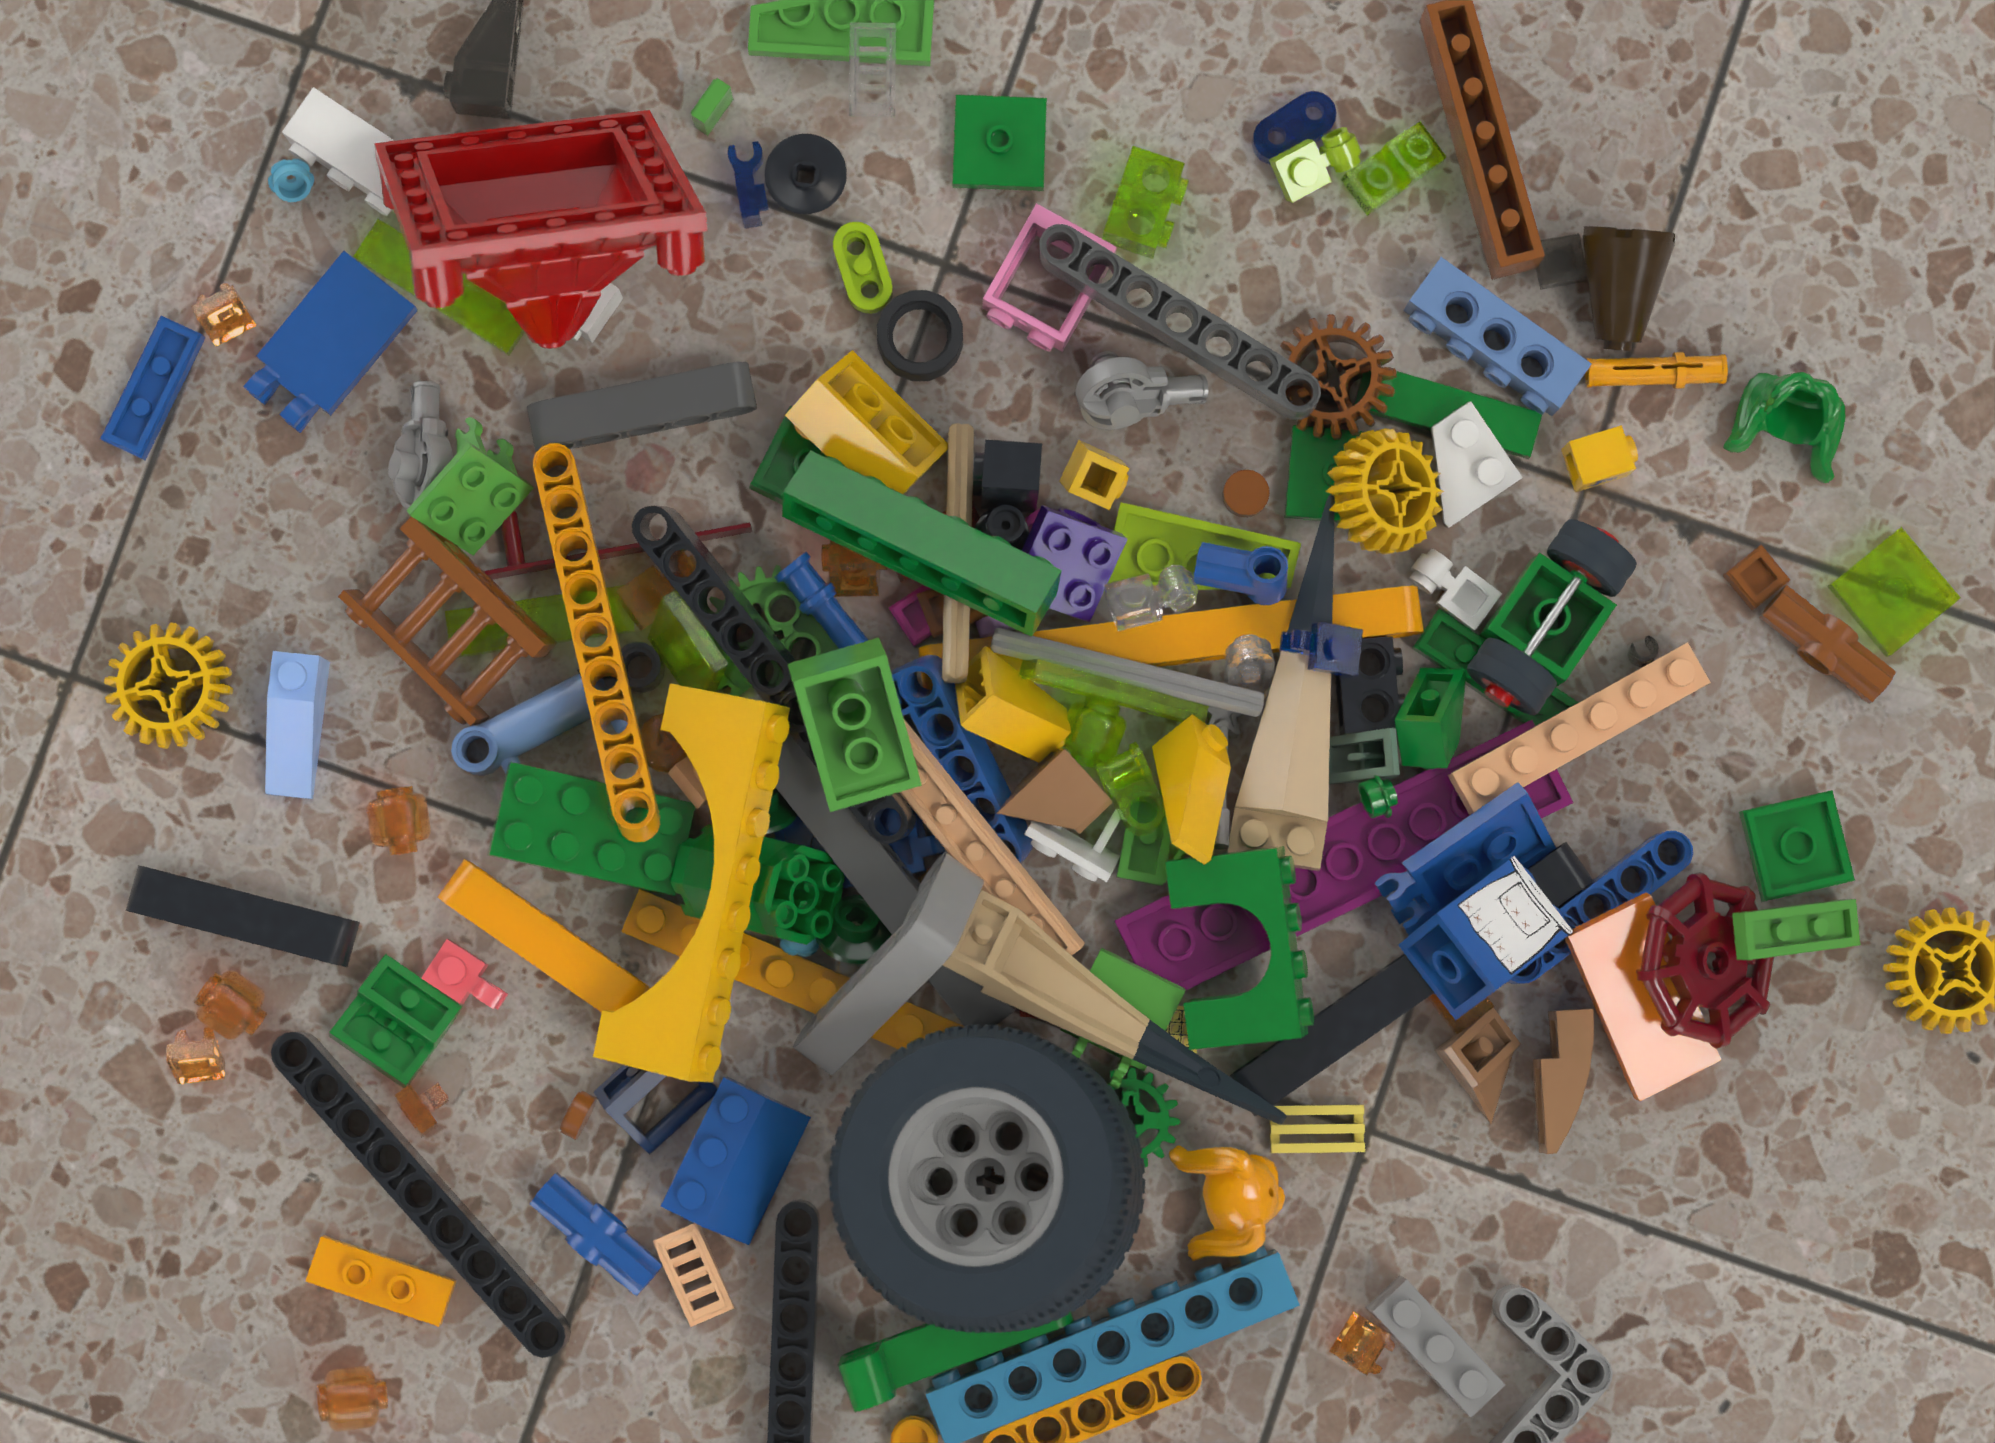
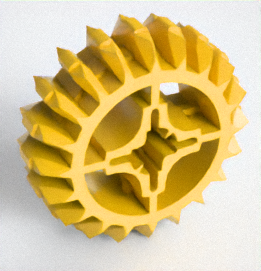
(1384, 491)
(175, 704)
(1915, 948)

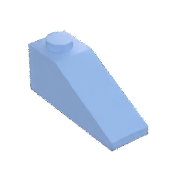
(294, 723)

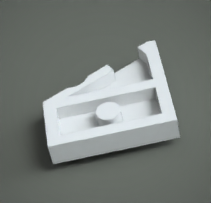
(1470, 463)

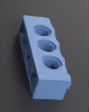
(1523, 338)

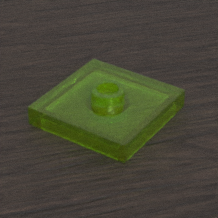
(1894, 592)
(686, 645)

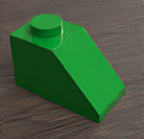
(1431, 718)

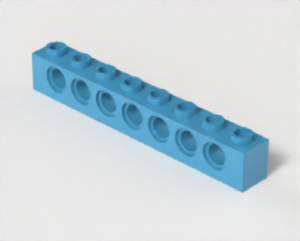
(961, 1422)

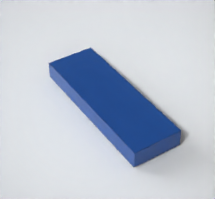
(153, 388)

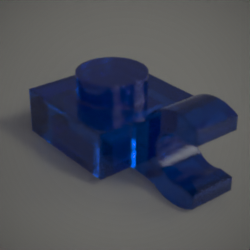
(751, 196)
(1329, 647)

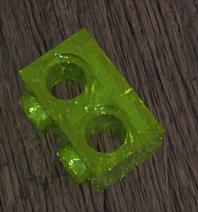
(1136, 200)

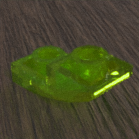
(1393, 168)

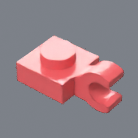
(459, 975)

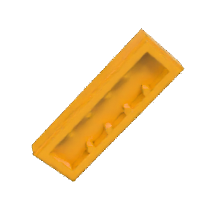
(381, 1280)

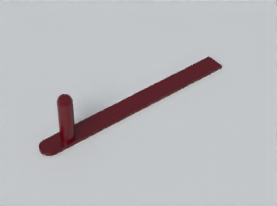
(516, 560)

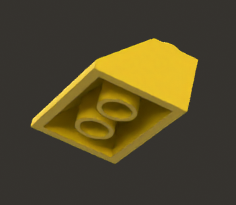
(867, 425)

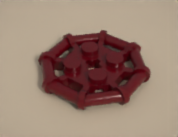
(1688, 968)

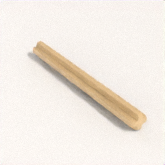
(959, 504)

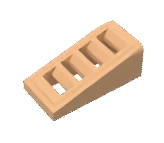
(693, 1232)

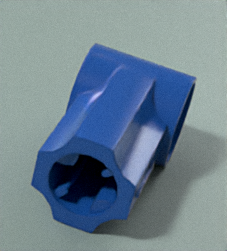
(1239, 571)

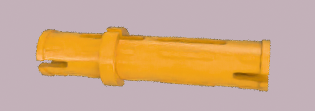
(1657, 371)

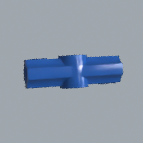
(596, 1234)

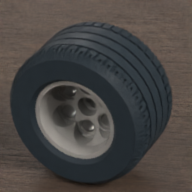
(904, 1134)

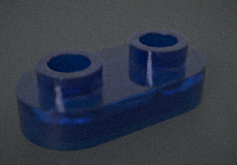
(1294, 124)

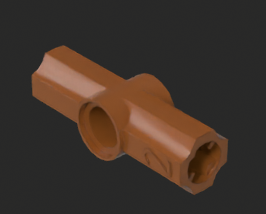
(1827, 644)

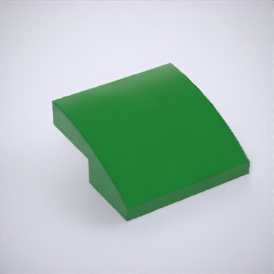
(395, 1021)

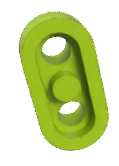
(863, 268)

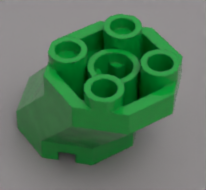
(789, 899)

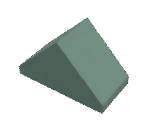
(1362, 755)

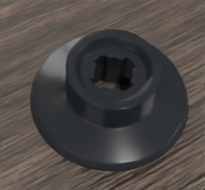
(810, 154)

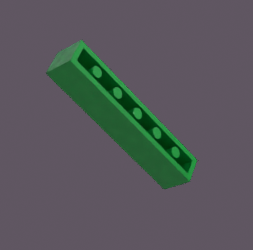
(921, 542)

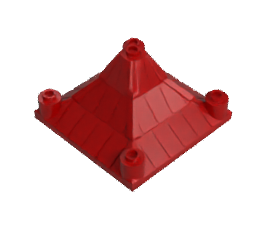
(541, 214)

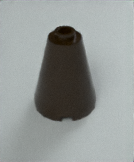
(1624, 280)

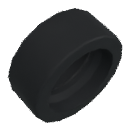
(906, 303)

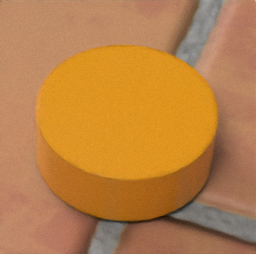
(914, 1429)

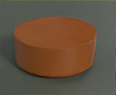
(1245, 493)
(578, 1114)

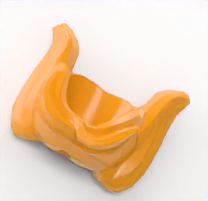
(1238, 1197)

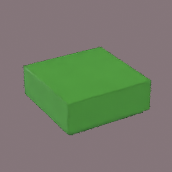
(711, 106)

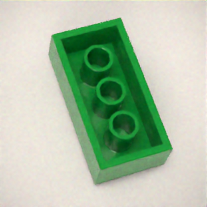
(571, 829)

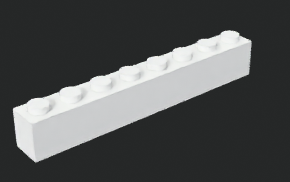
(345, 145)

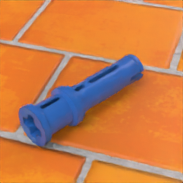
(819, 600)

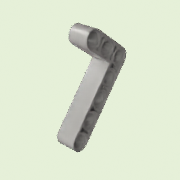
(896, 968)
(1562, 1361)

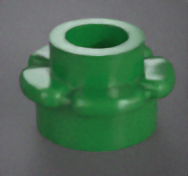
(1377, 796)

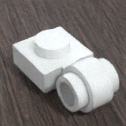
(1465, 597)

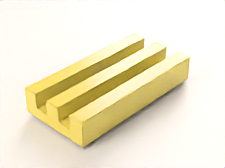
(1356, 1128)

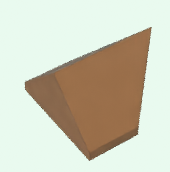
(1057, 794)
(1481, 1059)

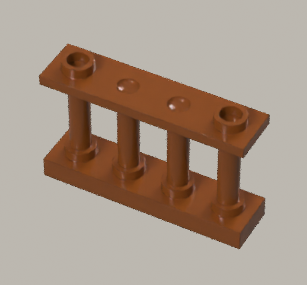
(490, 607)

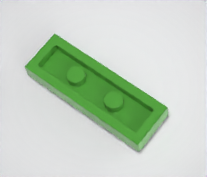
(1796, 929)

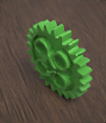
(766, 592)

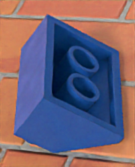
(735, 1161)

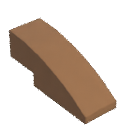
(1563, 1077)

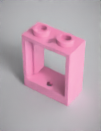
(1007, 315)

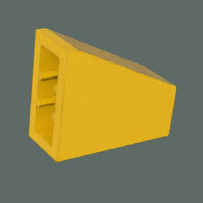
(1010, 709)

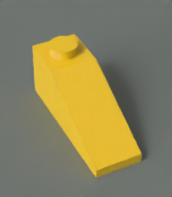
(1193, 784)

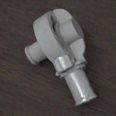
(1126, 404)
(422, 447)

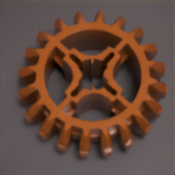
(1354, 369)

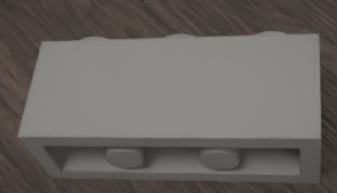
(1435, 1346)

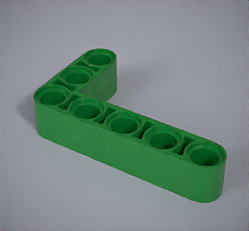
(881, 1367)

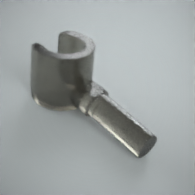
(1640, 661)

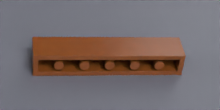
(1481, 137)

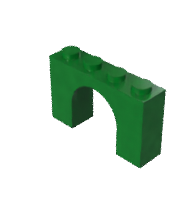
(1276, 1004)

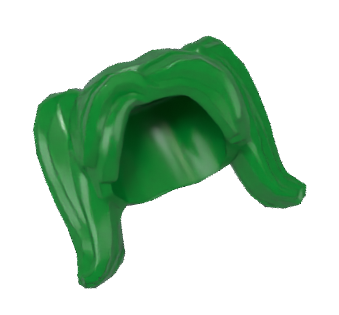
(1795, 411)

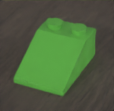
(854, 724)

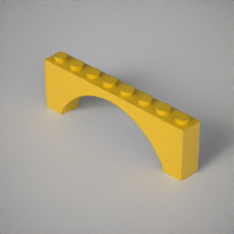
(683, 1016)

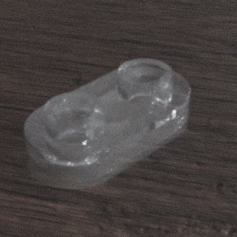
(1250, 664)

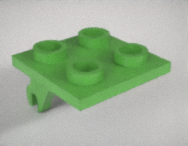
(472, 492)
(1142, 989)

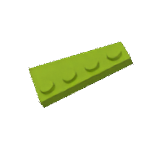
(1168, 539)

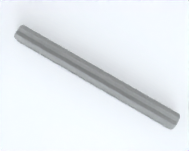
(1130, 672)

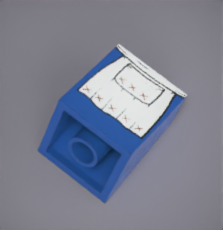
(1485, 937)

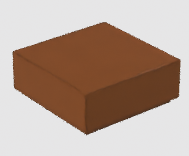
(1756, 577)

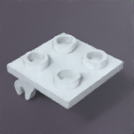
(1087, 859)

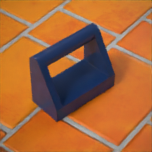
(629, 1086)

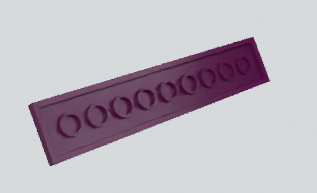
(1209, 939)

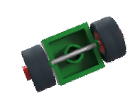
(1550, 616)

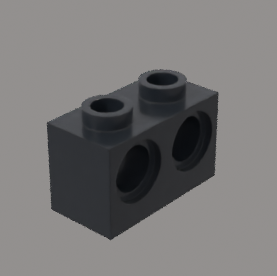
(1383, 687)

